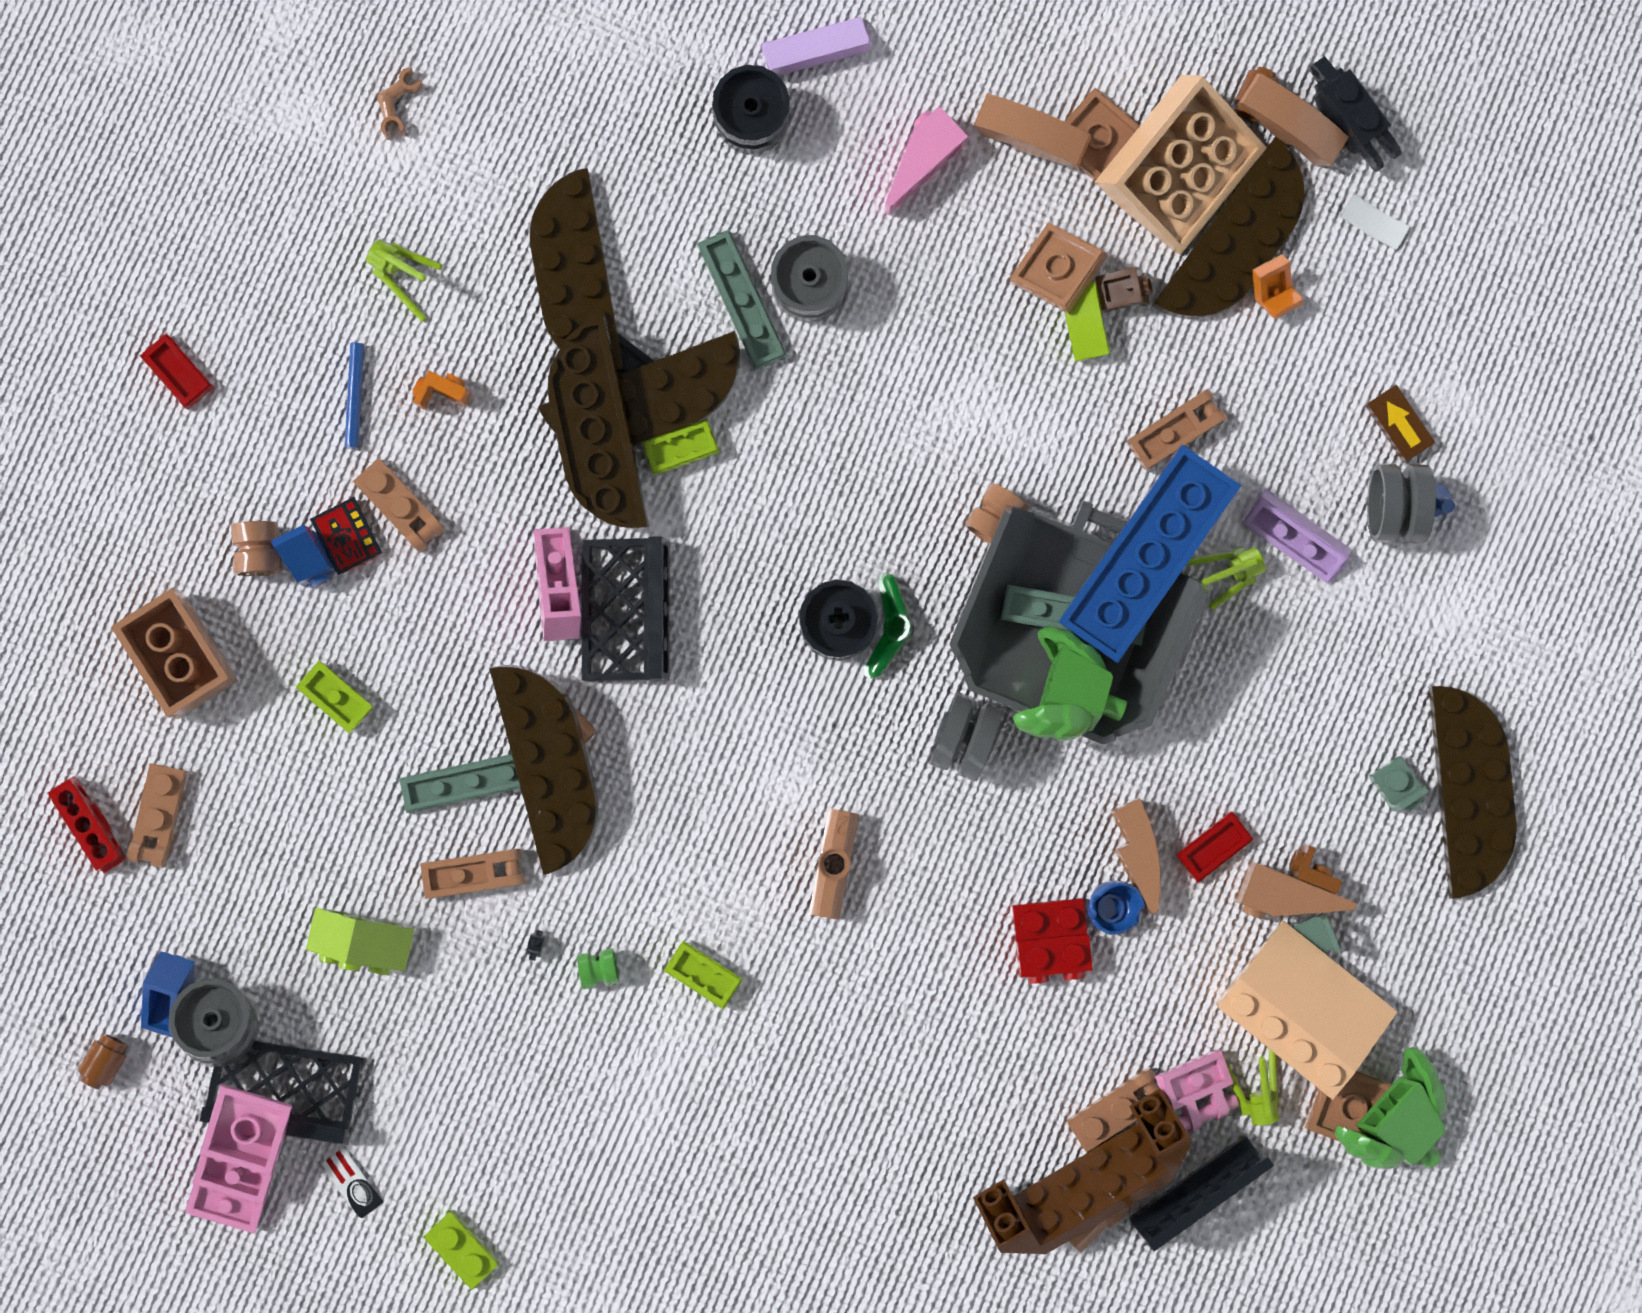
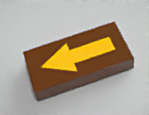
(1400, 424)

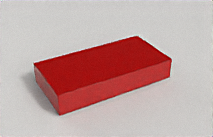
(177, 371)
(1214, 846)

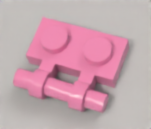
(1195, 1080)

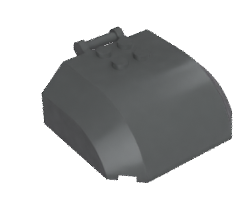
(1048, 555)

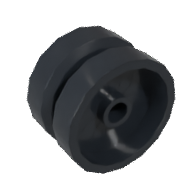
(749, 89)
(841, 599)

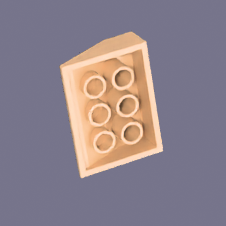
(1181, 162)
(1307, 1009)

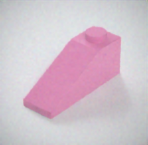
(930, 148)
(556, 584)

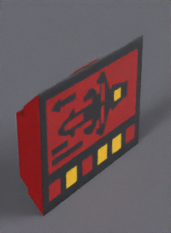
(346, 536)

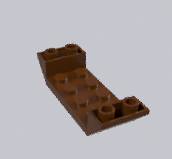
(1090, 1186)

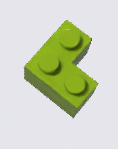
(359, 942)

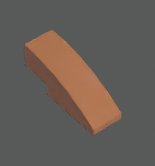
(1293, 120)
(1031, 131)
(1140, 852)

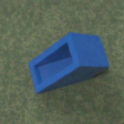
(304, 556)
(160, 988)

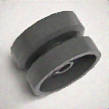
(815, 258)
(1401, 503)
(965, 736)
(218, 1004)

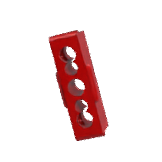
(98, 827)

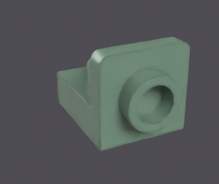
(1399, 786)

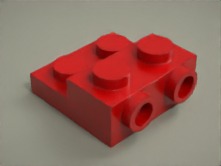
(1052, 940)

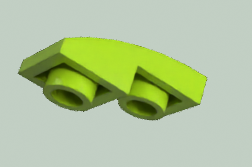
(1087, 326)

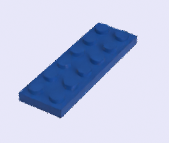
(1149, 553)

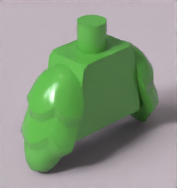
(1074, 690)
(1403, 1121)

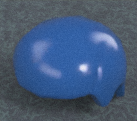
(1115, 907)

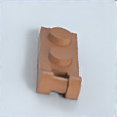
(1175, 429)
(398, 504)
(157, 814)
(470, 873)
(1111, 1111)

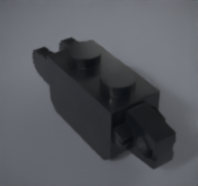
(1354, 112)

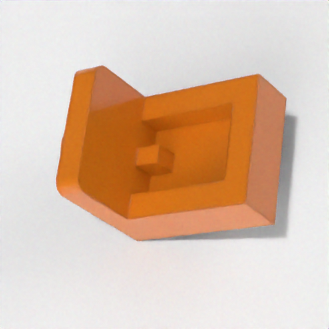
(1274, 287)
(448, 387)

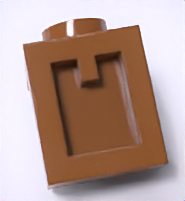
(1318, 875)

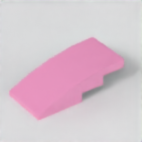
(238, 1158)

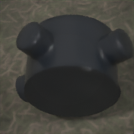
(535, 945)

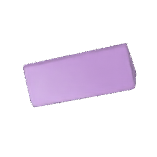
(816, 46)
(1297, 536)

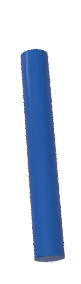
(354, 395)

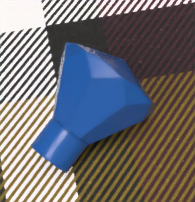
(1444, 501)

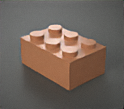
(174, 653)

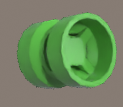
(598, 968)

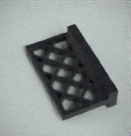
(655, 602)
(299, 1125)
(1200, 1192)

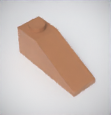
(1282, 895)

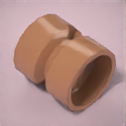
(984, 520)
(255, 547)

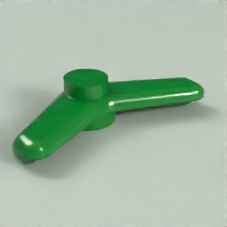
(896, 627)

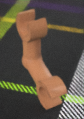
(387, 97)

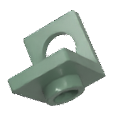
(1318, 932)

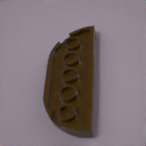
(1239, 238)
(571, 261)
(676, 388)
(595, 428)
(548, 763)
(1472, 790)

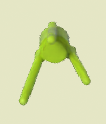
(389, 259)
(1244, 566)
(1263, 1103)

